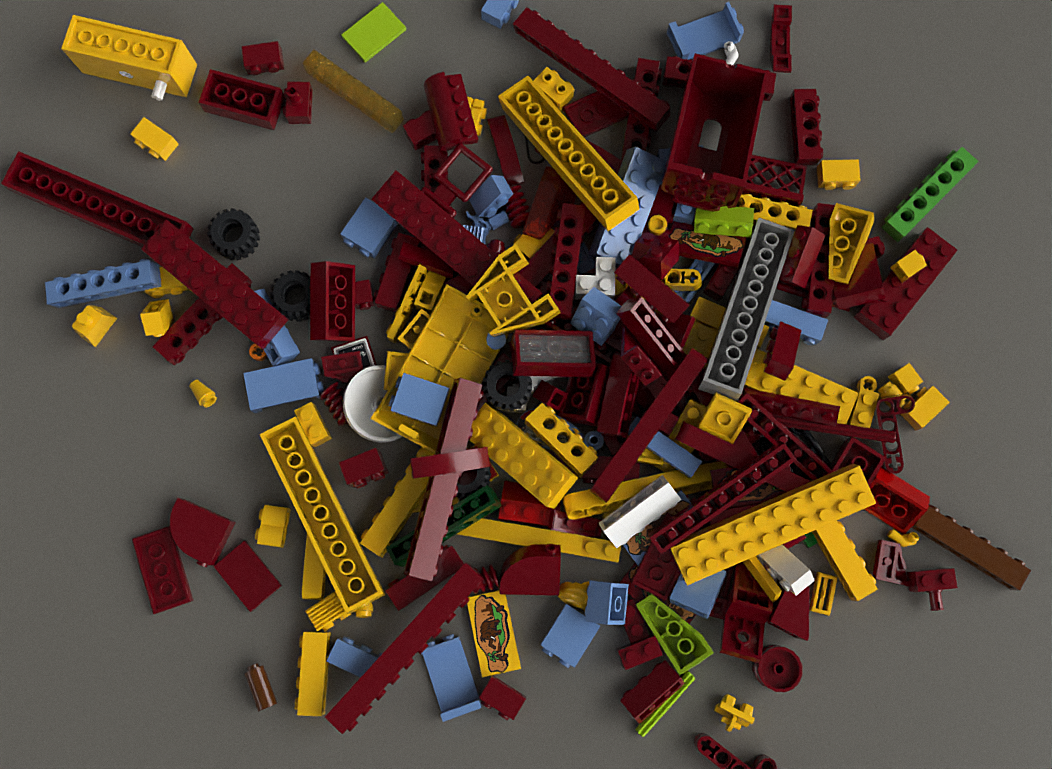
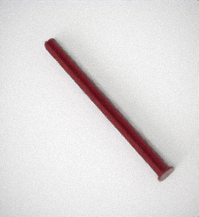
(839, 429)

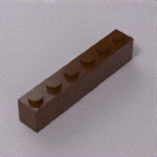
(972, 549)

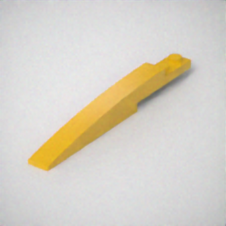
(528, 535)

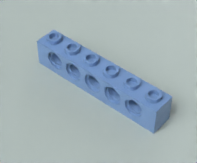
(89, 286)

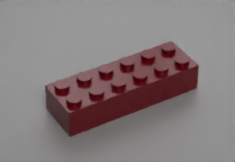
(885, 315)

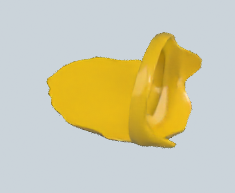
(574, 594)

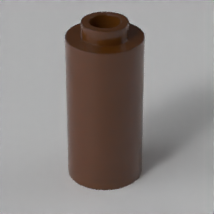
(260, 687)

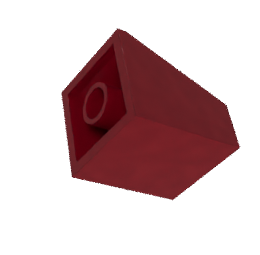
(791, 613)

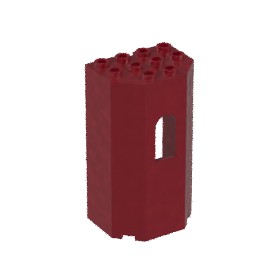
(734, 100)

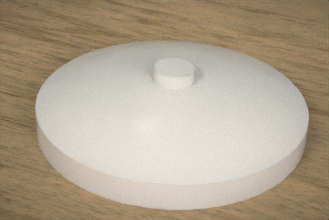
(362, 399)

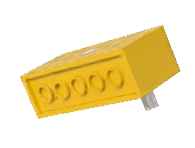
(130, 56)

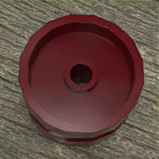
(789, 669)

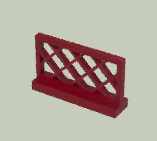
(766, 190)

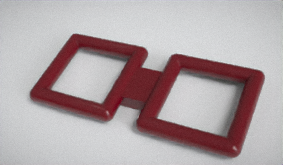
(447, 192)

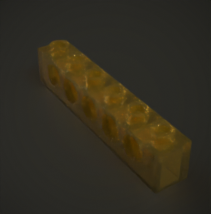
(353, 91)

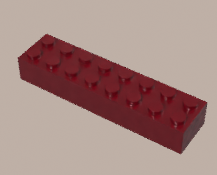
(214, 284)

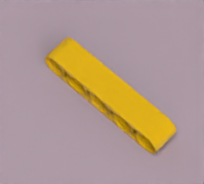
(313, 574)

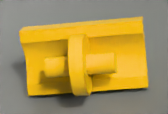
(733, 717)

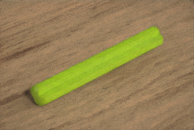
(643, 728)

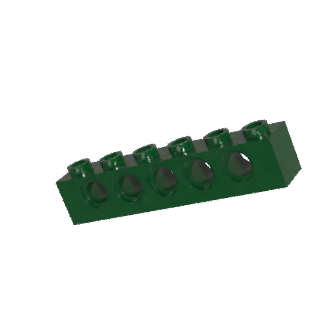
(463, 515)

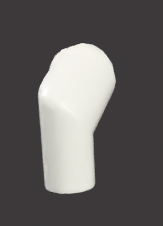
(731, 52)

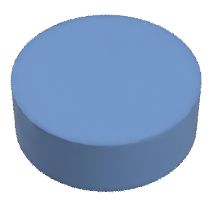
(496, 342)

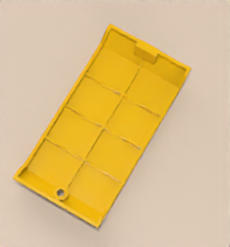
(445, 350)

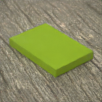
(373, 32)

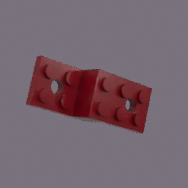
(745, 614)

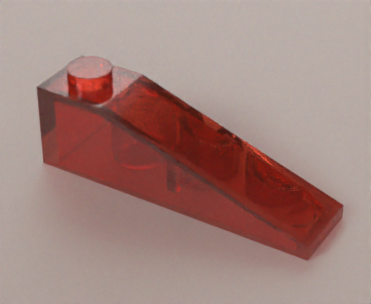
(548, 199)

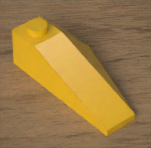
(847, 239)

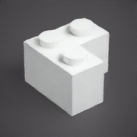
(602, 279)

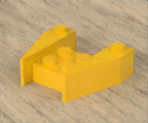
(506, 299)

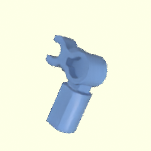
(491, 223)

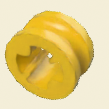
(872, 387)

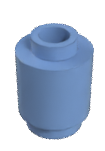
(594, 434)

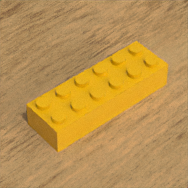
(521, 456)

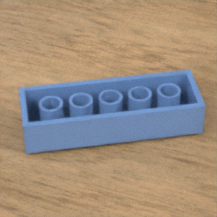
(643, 176)

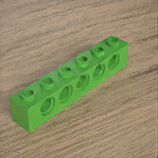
(961, 161)

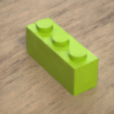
(727, 221)

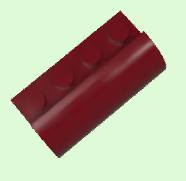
(450, 111)

